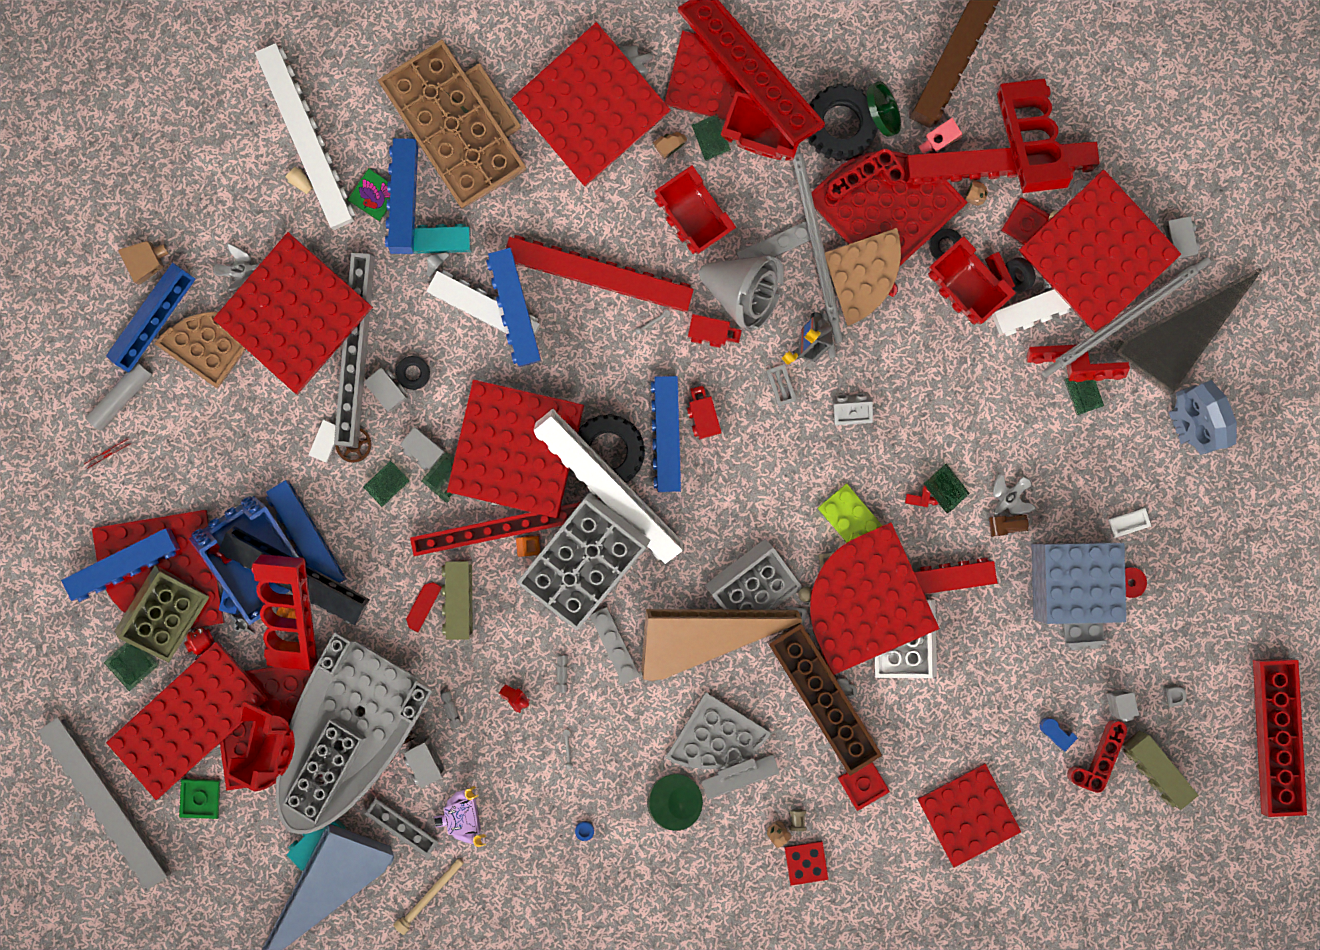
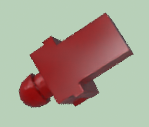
(923, 500)
(515, 698)

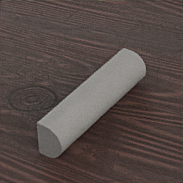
(118, 396)
(401, 827)

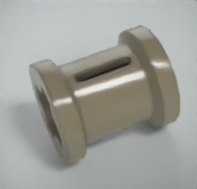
(797, 820)

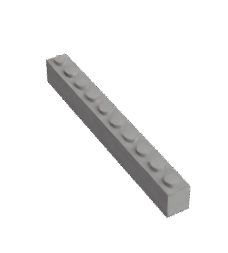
(354, 358)
(104, 802)

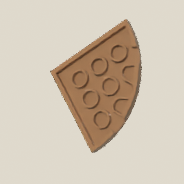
(864, 273)
(202, 347)

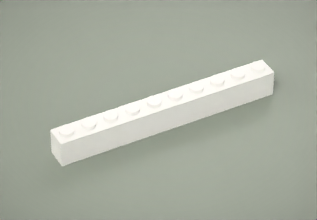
(305, 137)
(607, 484)

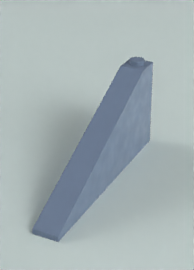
(334, 873)

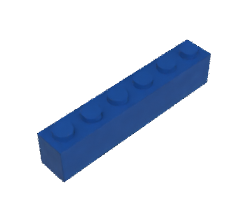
(402, 196)
(514, 307)
(150, 317)
(667, 434)
(303, 531)
(121, 564)

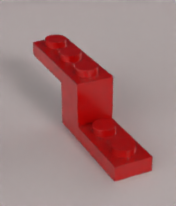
(1080, 368)

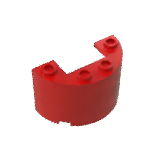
(754, 130)
(693, 211)
(969, 283)
(268, 749)

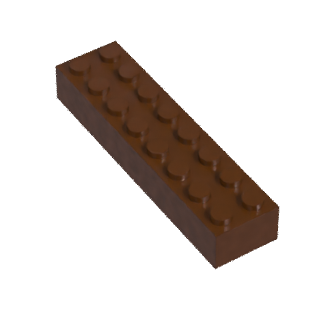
(953, 61)
(824, 698)

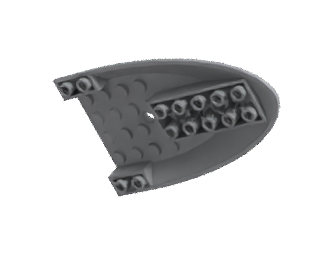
(326, 713)

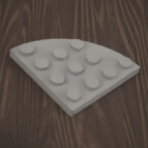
(716, 736)

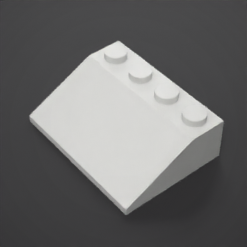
(912, 659)

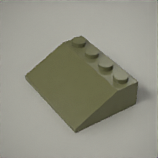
(161, 614)

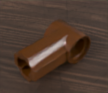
(1003, 525)

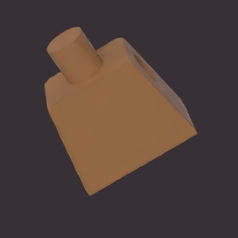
(143, 260)

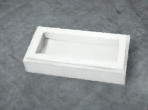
(323, 442)
(1129, 522)

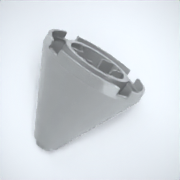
(745, 287)

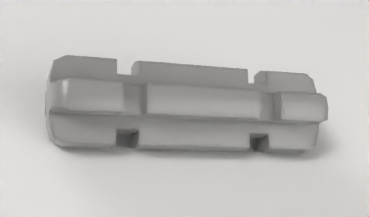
(562, 669)
(450, 709)

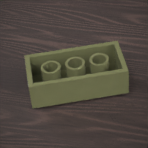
(458, 600)
(1160, 770)

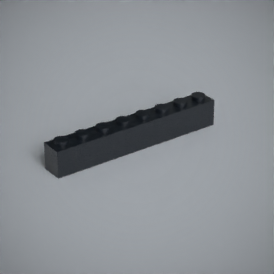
(322, 589)

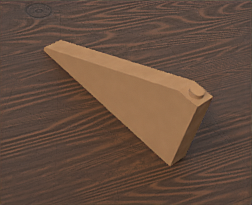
(690, 637)

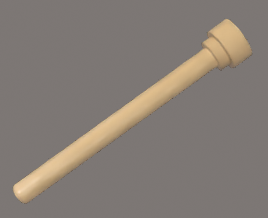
(402, 925)

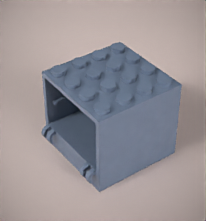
(1079, 582)

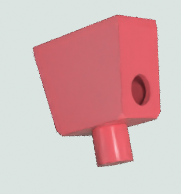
(947, 131)

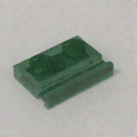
(709, 137)
(1084, 395)
(386, 483)

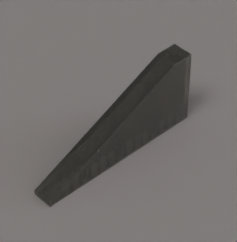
(1173, 344)

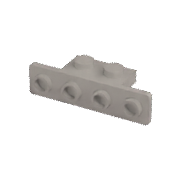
(739, 775)

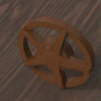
(357, 450)

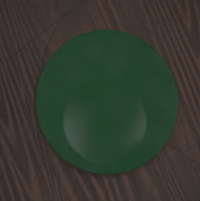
(883, 109)
(674, 802)

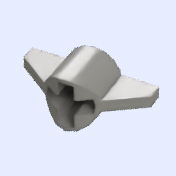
(435, 262)
(241, 625)

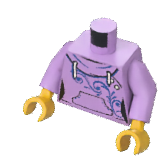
(462, 818)

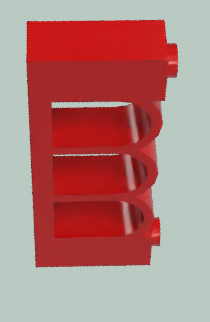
(1042, 176)
(278, 651)

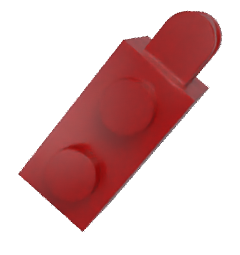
(711, 331)
(703, 414)

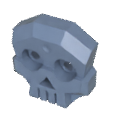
(1204, 418)

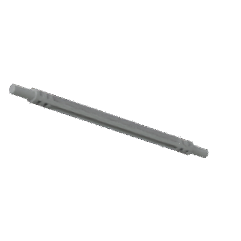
(817, 244)
(1126, 317)

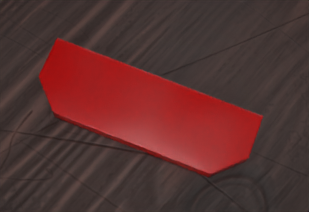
(422, 606)

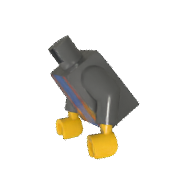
(814, 340)

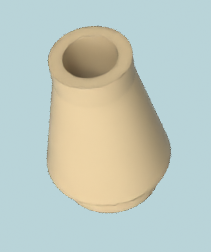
(299, 180)

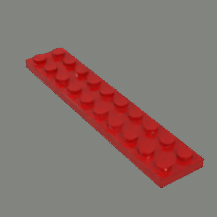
(752, 69)

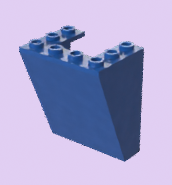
(235, 579)

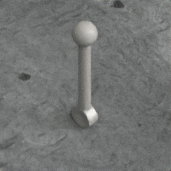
(666, 313)
(566, 733)

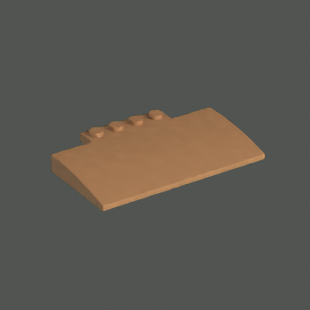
(464, 148)

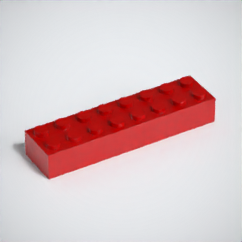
(1279, 737)

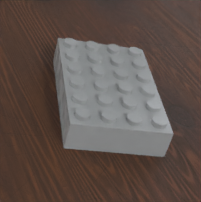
(583, 561)

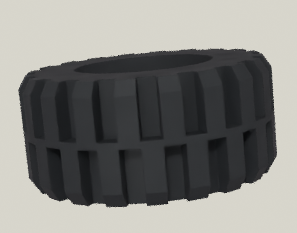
(856, 101)
(627, 432)

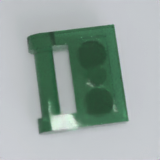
(439, 475)

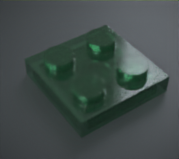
(946, 488)
(131, 665)

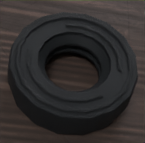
(942, 234)
(1027, 270)
(401, 372)

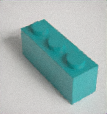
(442, 239)
(301, 851)

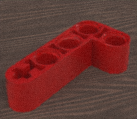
(862, 177)
(1101, 754)

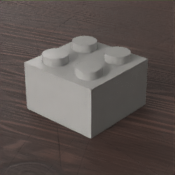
(424, 763)

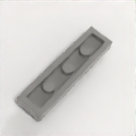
(779, 243)
(614, 645)

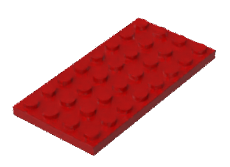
(186, 720)

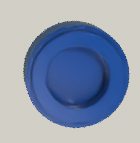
(584, 831)

